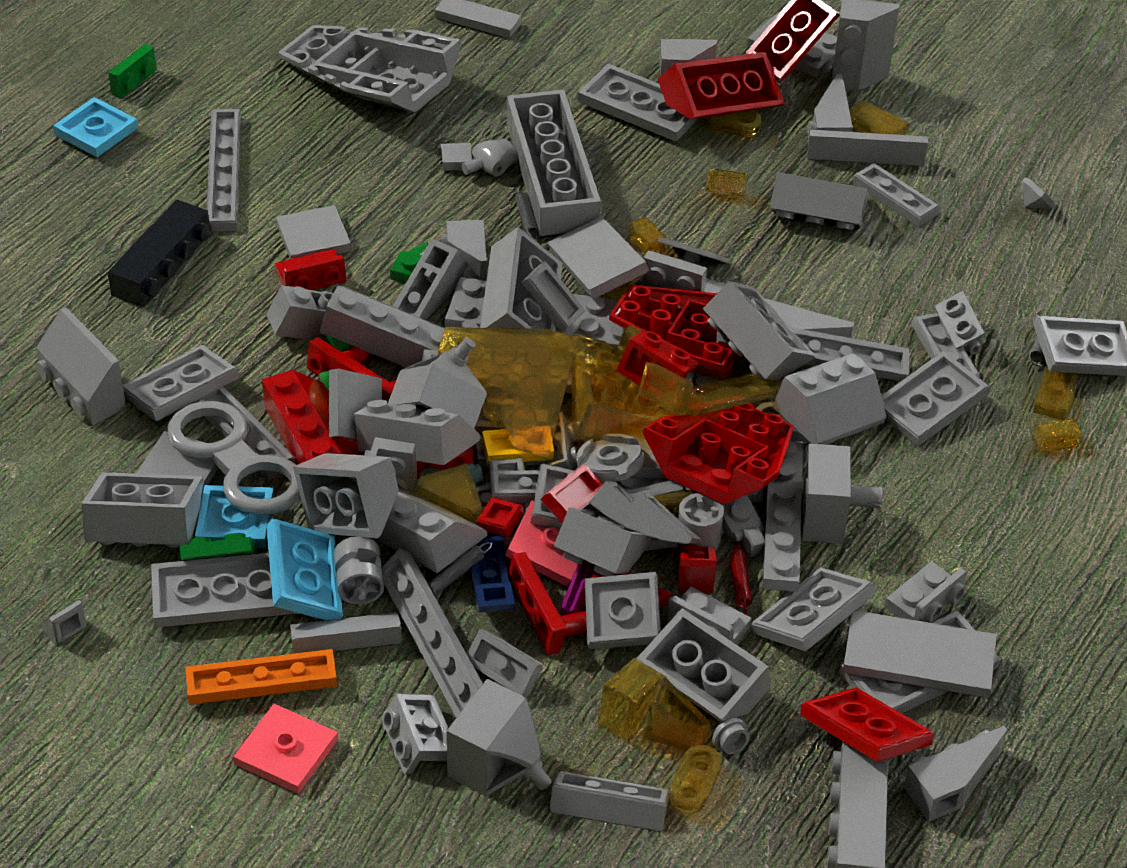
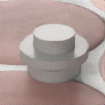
(731, 736)

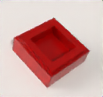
(500, 517)

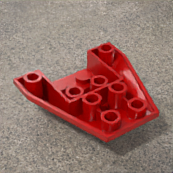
(680, 322)
(721, 451)

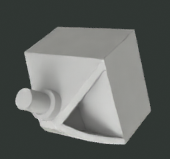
(442, 383)
(494, 741)

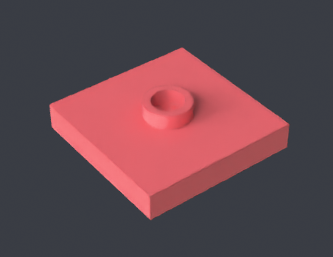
(539, 546)
(285, 748)

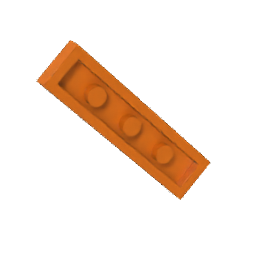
(260, 676)

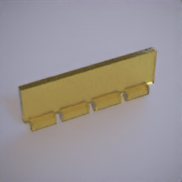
(730, 393)

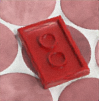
(867, 724)

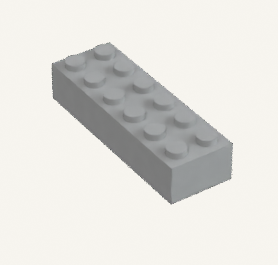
(552, 161)

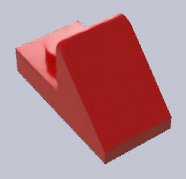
(697, 568)

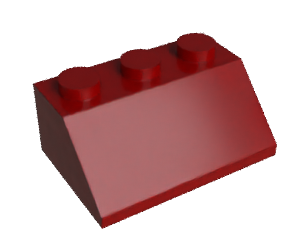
(794, 34)

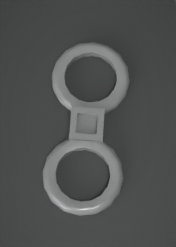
(234, 457)

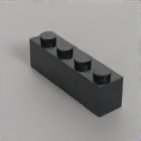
(159, 253)

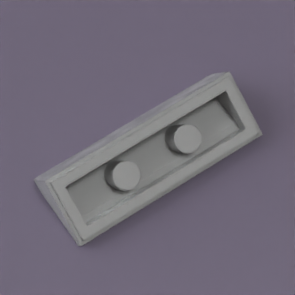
(346, 633)
(609, 800)

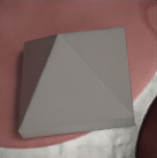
(1034, 196)

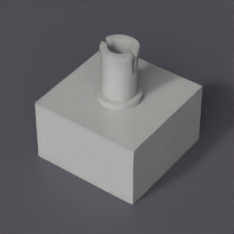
(829, 493)

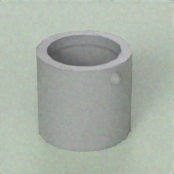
(702, 517)

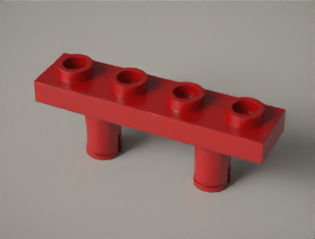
(325, 357)

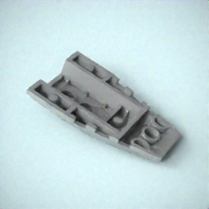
(376, 67)

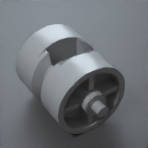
(358, 570)

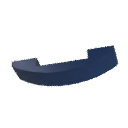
(490, 577)

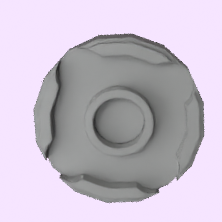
(612, 457)

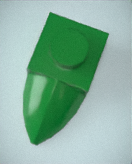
(406, 263)

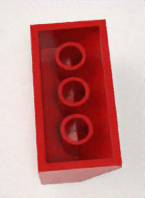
(721, 86)
(301, 416)

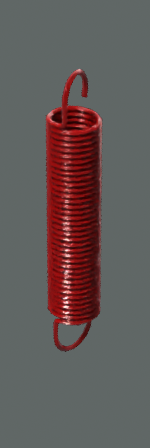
(741, 578)

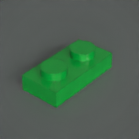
(132, 71)
(203, 548)

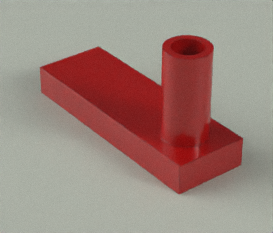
(539, 608)

